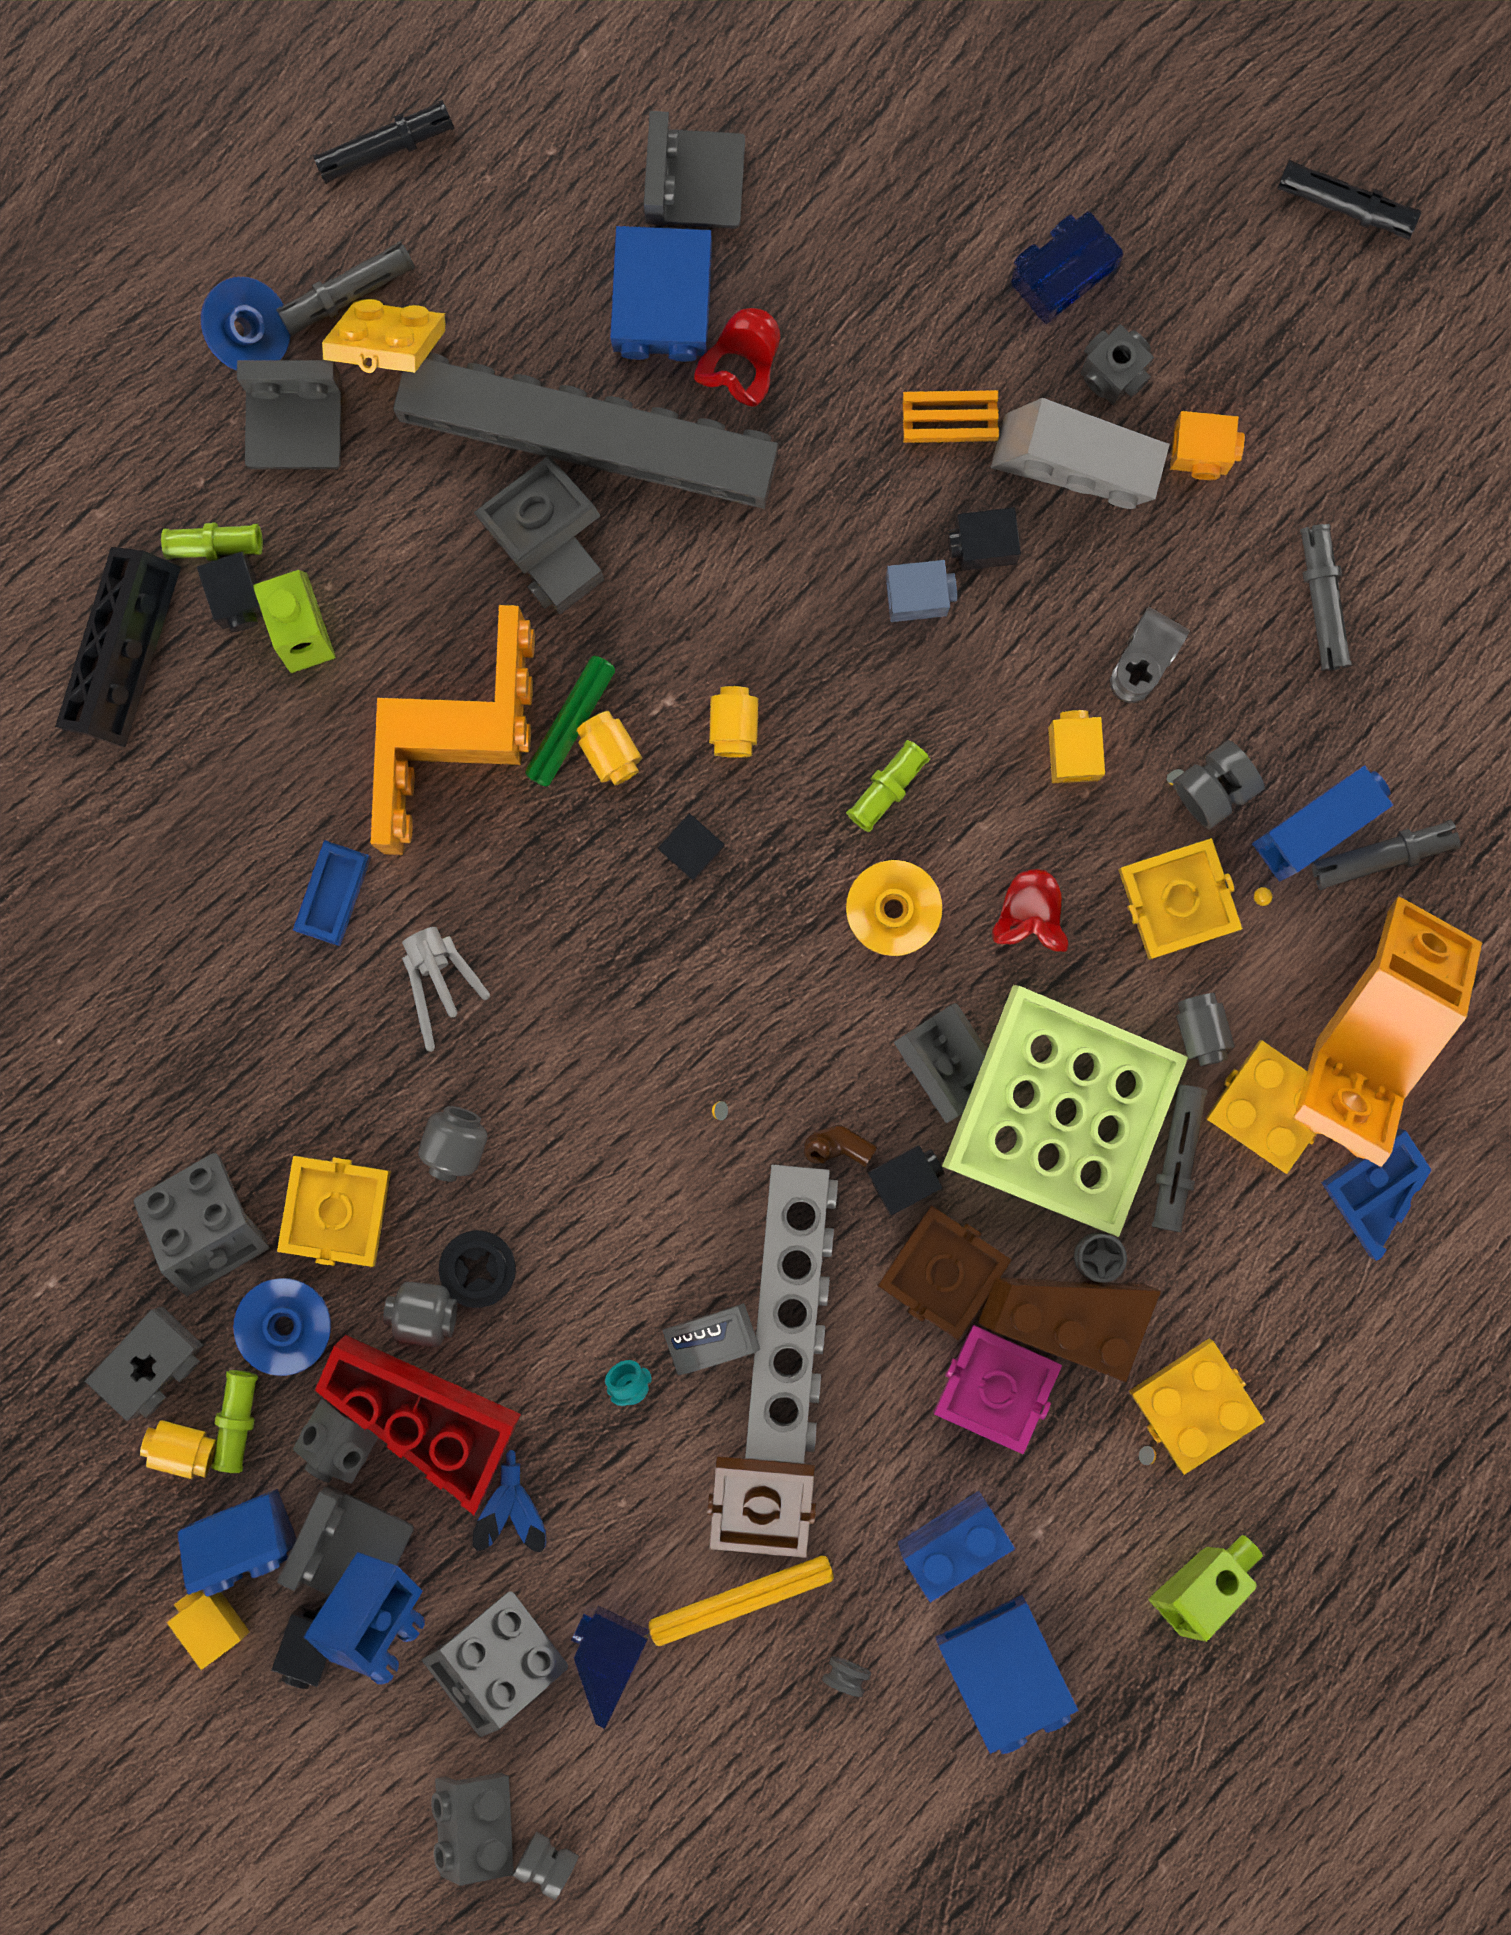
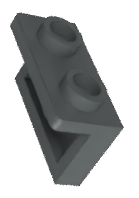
(944, 1059)
(473, 1828)

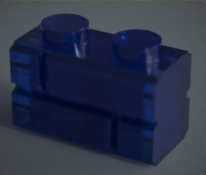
(1065, 266)

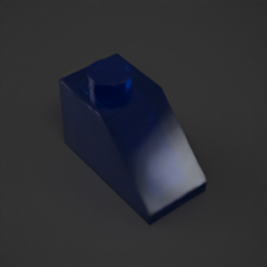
(606, 1658)

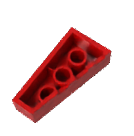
(421, 1417)

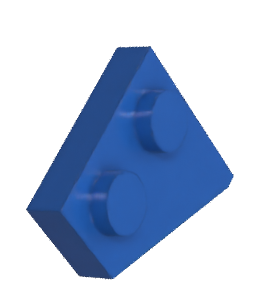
(1378, 1196)

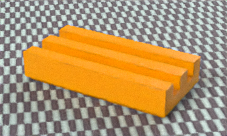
(947, 398)

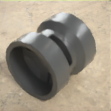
(1107, 1260)
(545, 1865)

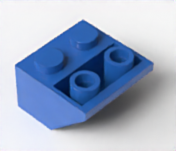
(234, 1541)

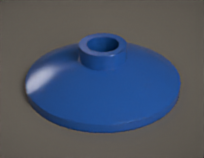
(255, 309)
(258, 1333)

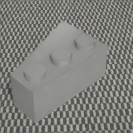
(1080, 453)

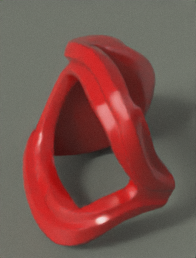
(750, 335)
(1035, 906)

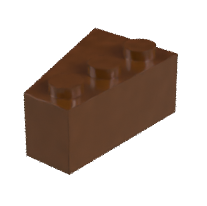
(1074, 1320)

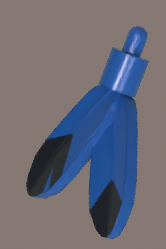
(512, 1501)

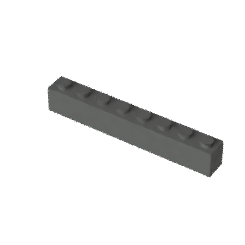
(588, 430)

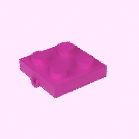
(997, 1389)

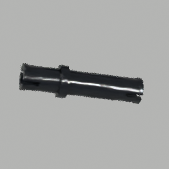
(384, 141)
(1345, 198)

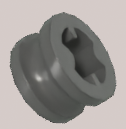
(846, 1676)

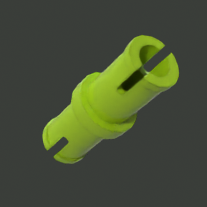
(211, 541)
(888, 786)
(234, 1421)

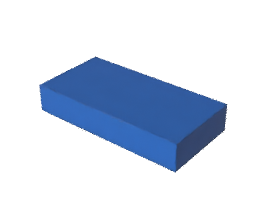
(332, 893)

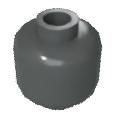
(452, 1143)
(421, 1314)

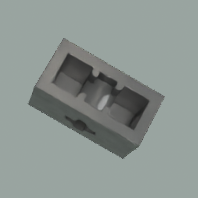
(120, 1375)

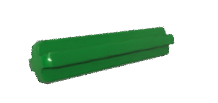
(572, 714)

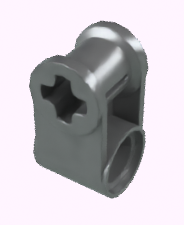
(1150, 651)

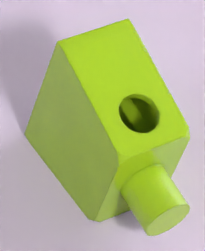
(294, 619)
(1194, 1601)

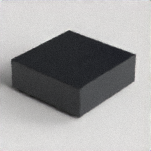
(691, 847)

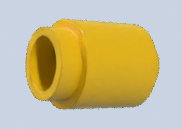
(733, 722)
(609, 748)
(178, 1450)

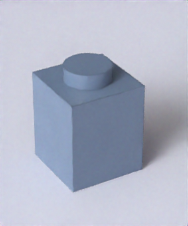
(920, 590)

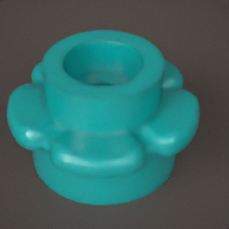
(627, 1383)

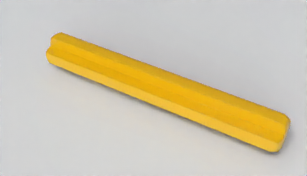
(740, 1600)

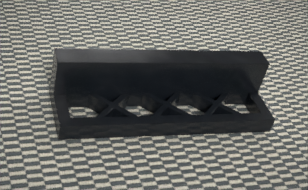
(123, 645)

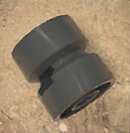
(1206, 796)

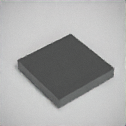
(537, 514)

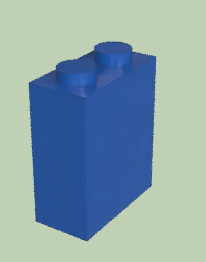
(661, 292)
(1324, 823)
(954, 1546)
(1007, 1676)

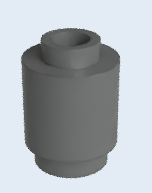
(1204, 1029)

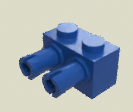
(365, 1615)

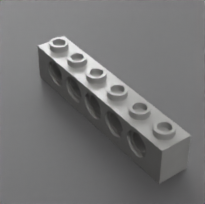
(766, 1436)

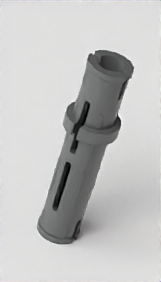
(338, 292)
(1325, 595)
(1403, 849)
(1167, 1215)

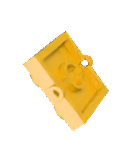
(387, 334)
(1180, 898)
(1262, 1106)
(334, 1211)
(1196, 1406)

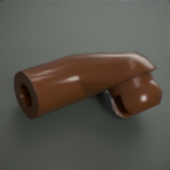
(835, 1142)

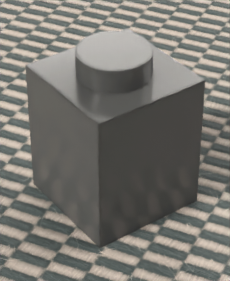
(564, 577)

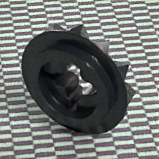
(454, 1271)

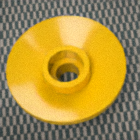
(900, 883)

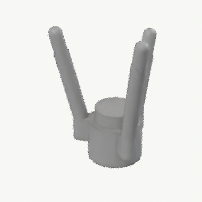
(428, 954)

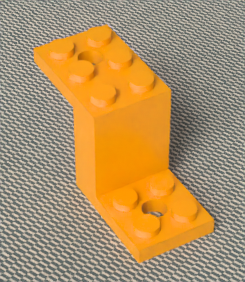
(450, 732)
(1389, 1031)

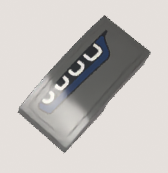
(711, 1339)

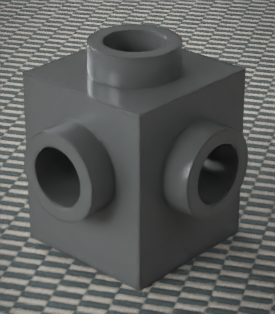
(1113, 379)
(333, 1444)

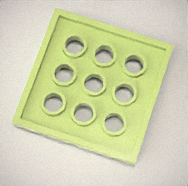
(993, 1107)

